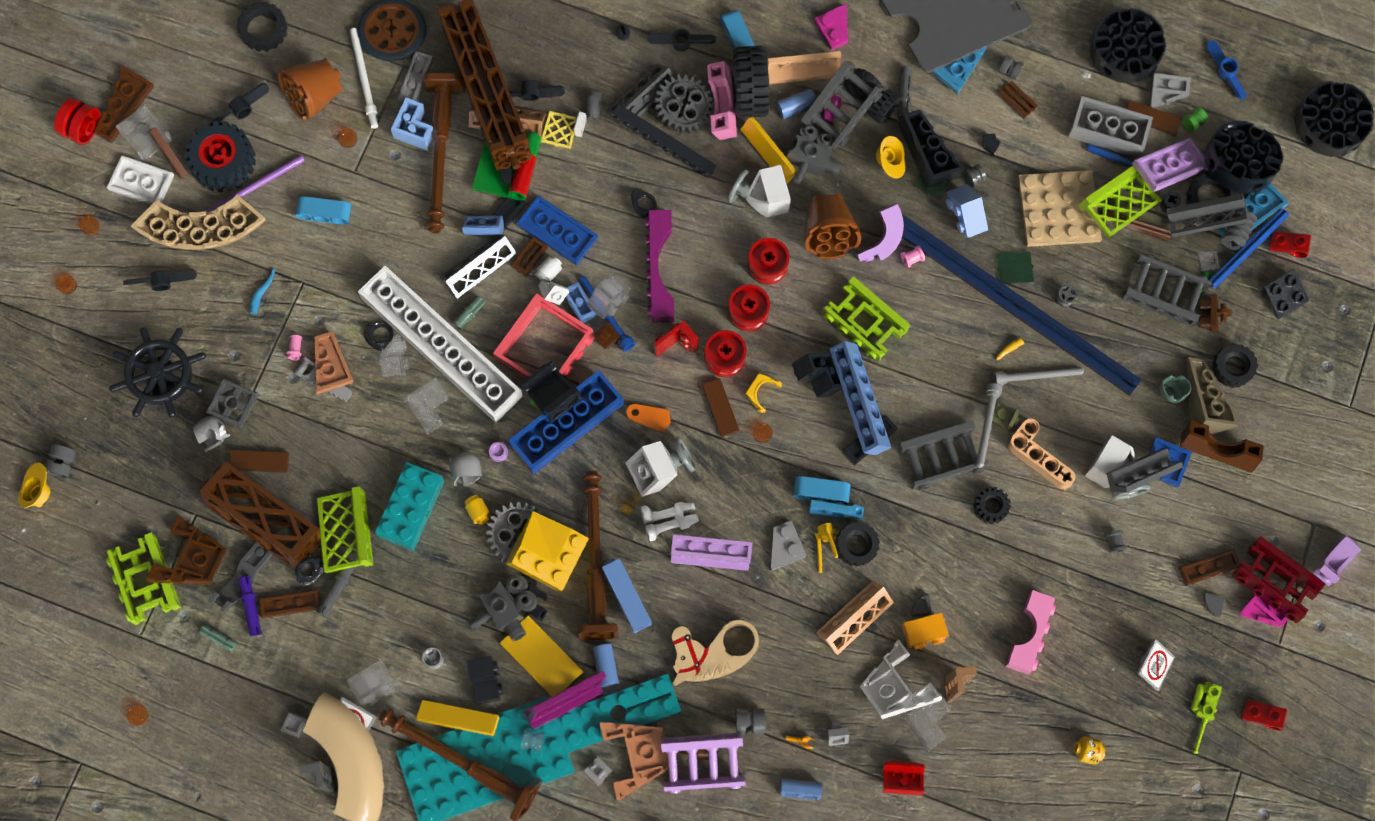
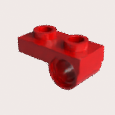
(1293, 243)
(1264, 714)

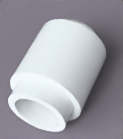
(548, 269)

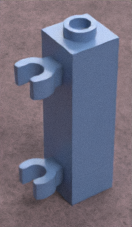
(626, 595)

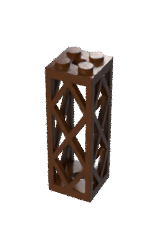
(221, 481)

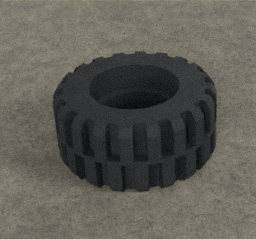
(751, 81)

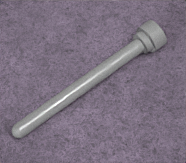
(1002, 378)
(993, 393)

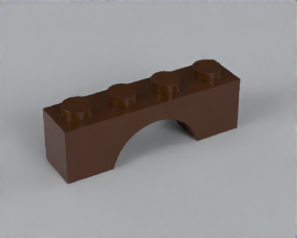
(1242, 455)

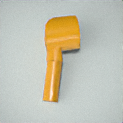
(803, 741)

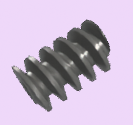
(1236, 235)

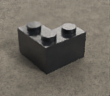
(821, 372)
(483, 676)

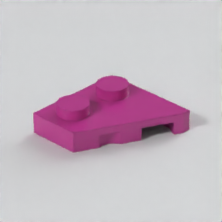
(834, 27)
(1261, 611)

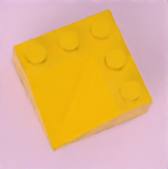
(547, 551)

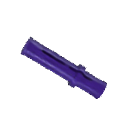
(248, 599)

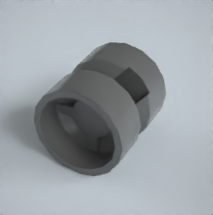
(63, 455)
(750, 721)

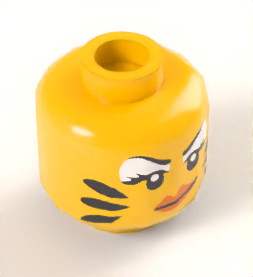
(1089, 750)

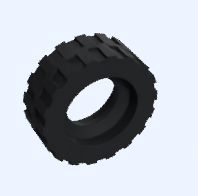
(857, 92)
(1240, 352)
(867, 533)

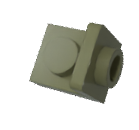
(1005, 417)

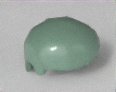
(1175, 388)

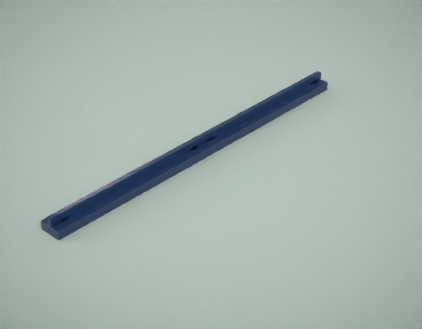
(1030, 314)

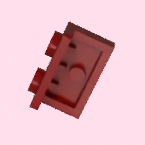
(903, 778)

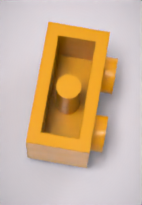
(925, 631)

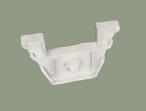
(889, 692)

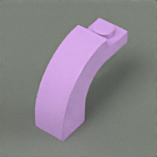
(891, 237)
(1336, 560)

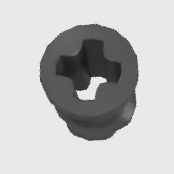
(1116, 541)

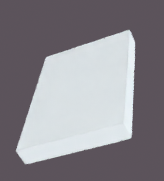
(140, 180)

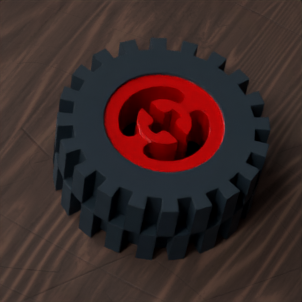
(228, 169)

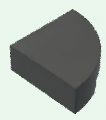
(1214, 604)
(922, 606)

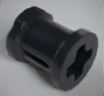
(1169, 200)

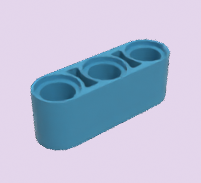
(736, 29)
(323, 210)
(815, 488)

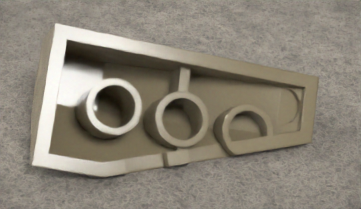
(1207, 400)

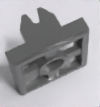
(225, 386)

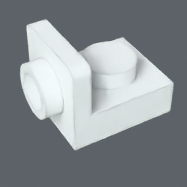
(553, 292)

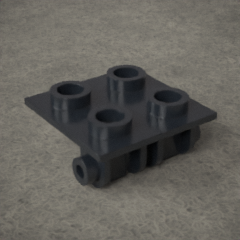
(1285, 293)

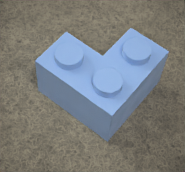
(409, 127)
(969, 210)

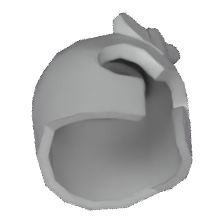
(210, 431)
(465, 466)

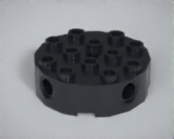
(1127, 45)
(1334, 118)
(1243, 157)

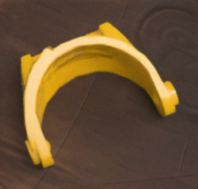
(752, 390)

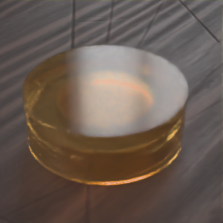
(347, 138)
(89, 225)
(66, 284)
(762, 433)
(137, 715)

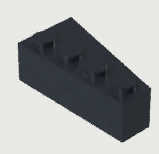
(928, 150)

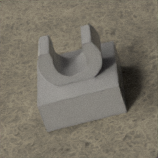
(837, 735)
(598, 771)

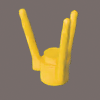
(827, 534)

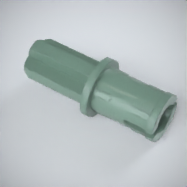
(469, 312)

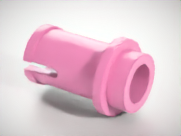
(294, 347)

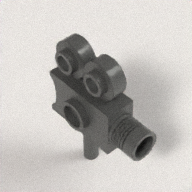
(813, 156)
(505, 609)

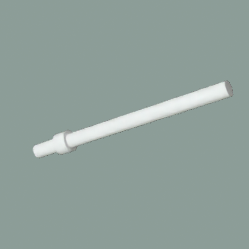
(370, 108)

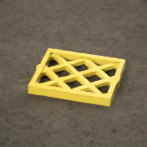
(555, 122)

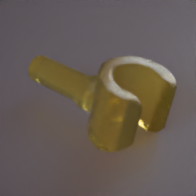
(627, 509)

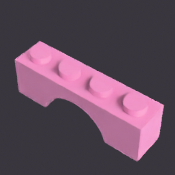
(721, 82)
(1038, 609)

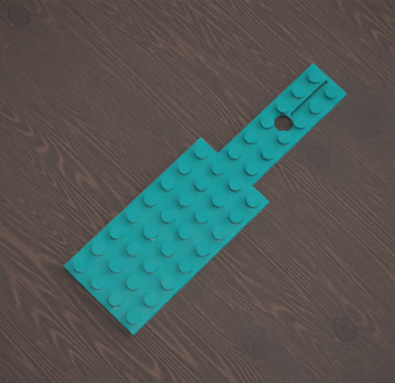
(445, 790)

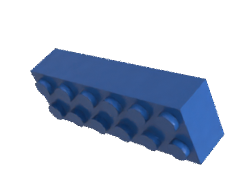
(544, 441)

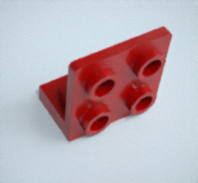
(677, 332)

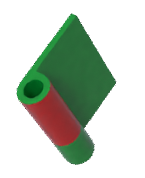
(489, 180)

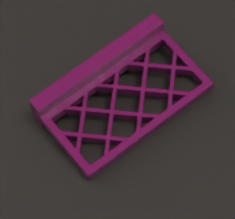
(564, 701)

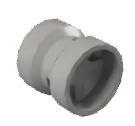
(431, 655)

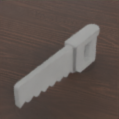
(341, 392)

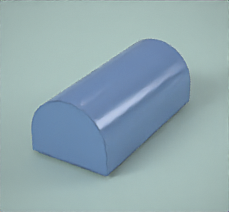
(796, 103)
(483, 225)
(577, 301)
(605, 662)
(801, 789)

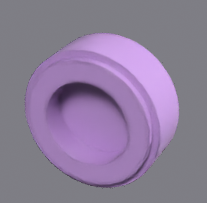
(498, 451)

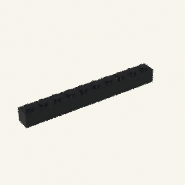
(664, 141)

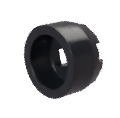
(619, 34)

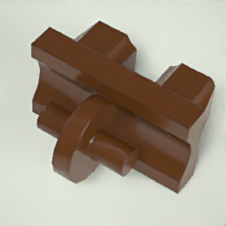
(1211, 304)

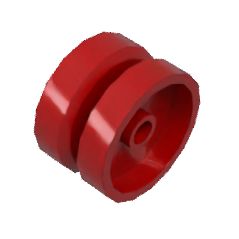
(77, 121)
(758, 261)
(748, 307)
(725, 342)

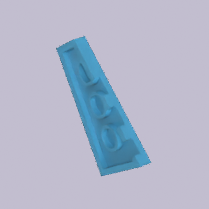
(958, 72)
(1263, 205)

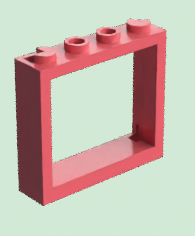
(524, 320)

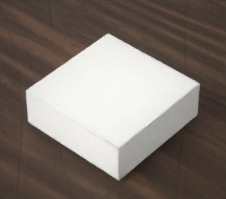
(580, 124)

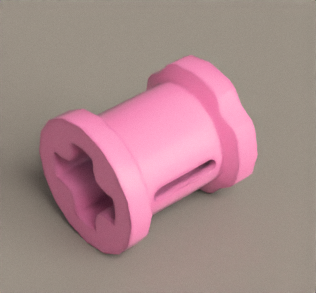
(912, 256)

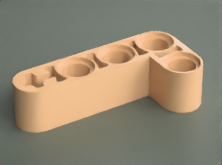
(1043, 456)

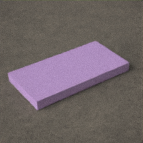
(1170, 164)

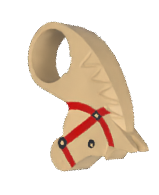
(703, 664)

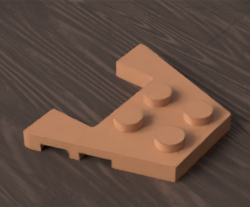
(644, 754)

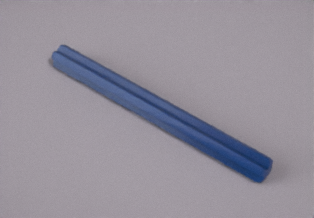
(1249, 247)

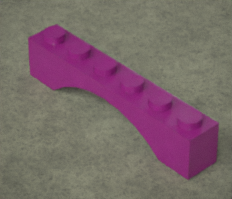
(660, 230)

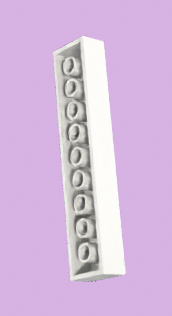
(440, 344)

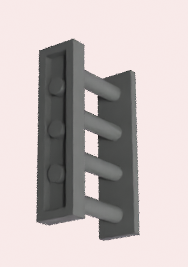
(824, 101)
(1153, 302)
(946, 437)

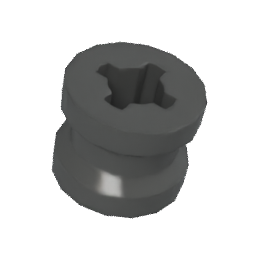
(975, 175)
(1068, 292)

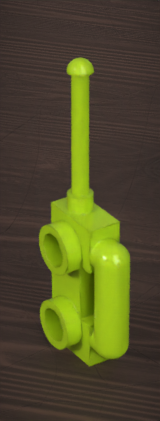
(1207, 709)

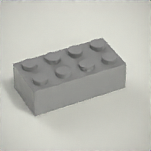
(1110, 127)

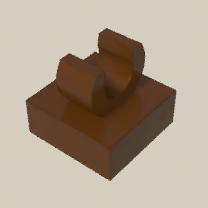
(607, 335)

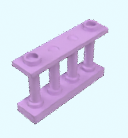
(711, 552)
(711, 744)

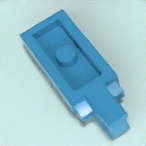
(836, 509)

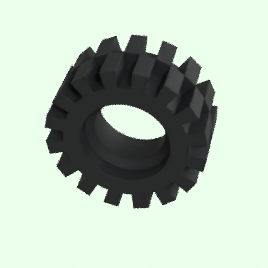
(885, 106)
(998, 495)

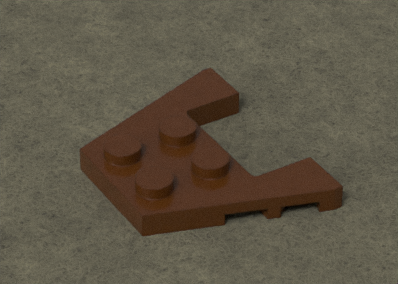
(197, 562)

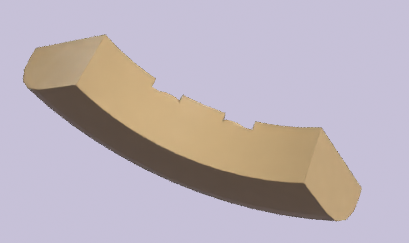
(198, 229)
(353, 756)

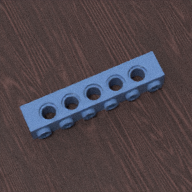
(860, 398)

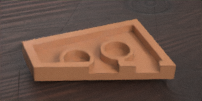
(330, 364)

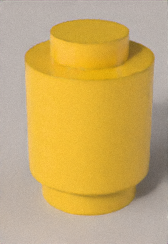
(477, 510)

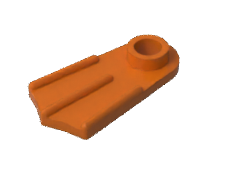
(651, 417)

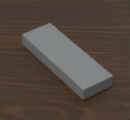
(415, 76)

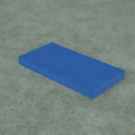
(557, 230)

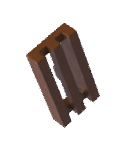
(1021, 98)
(520, 269)

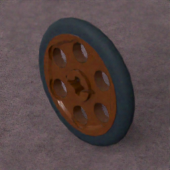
(392, 51)

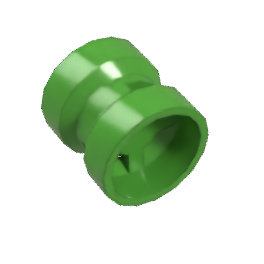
(1196, 118)

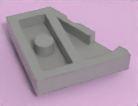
(1168, 89)
(785, 546)

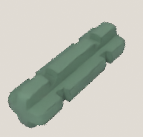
(218, 638)

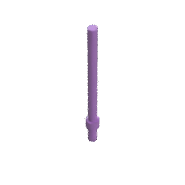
(260, 182)

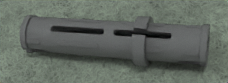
(904, 91)
(336, 588)

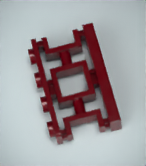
(1286, 569)

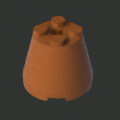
(310, 86)
(830, 227)

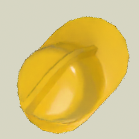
(891, 157)
(34, 488)

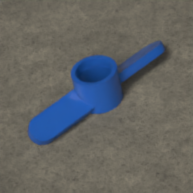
(1221, 60)

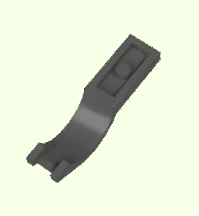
(248, 566)

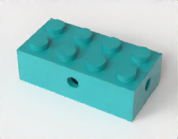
(409, 506)

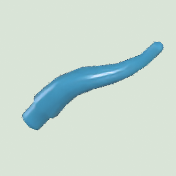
(256, 297)

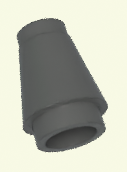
(594, 104)

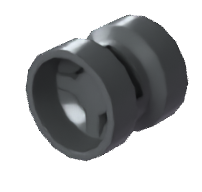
(1015, 67)

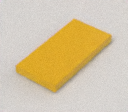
(542, 658)

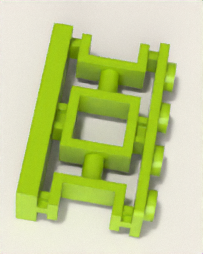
(875, 308)
(127, 585)

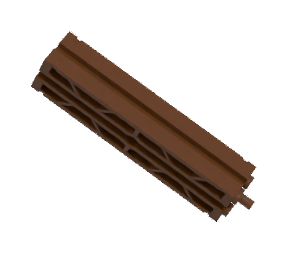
(485, 85)

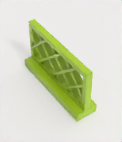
(1108, 190)
(361, 530)

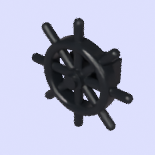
(158, 371)

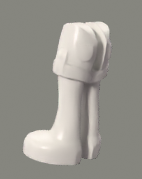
(679, 520)

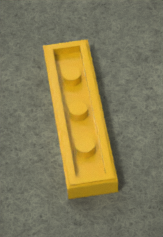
(767, 148)
(458, 718)

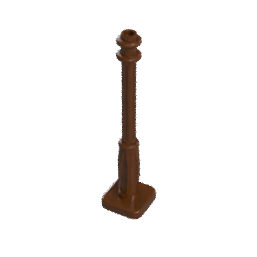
(443, 86)
(596, 593)
(492, 779)

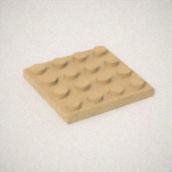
(1052, 208)

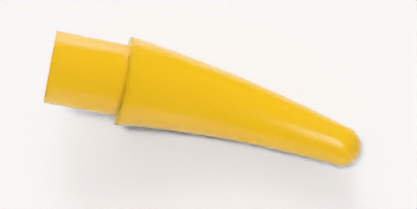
(1010, 347)

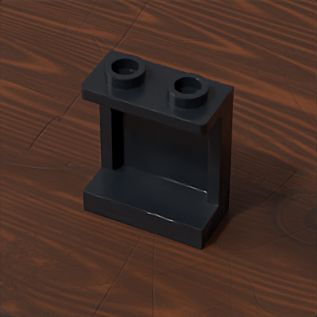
(551, 391)

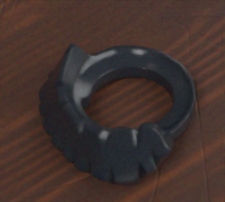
(636, 195)
(369, 332)
(314, 575)

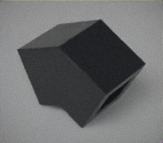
(990, 143)
(538, 613)

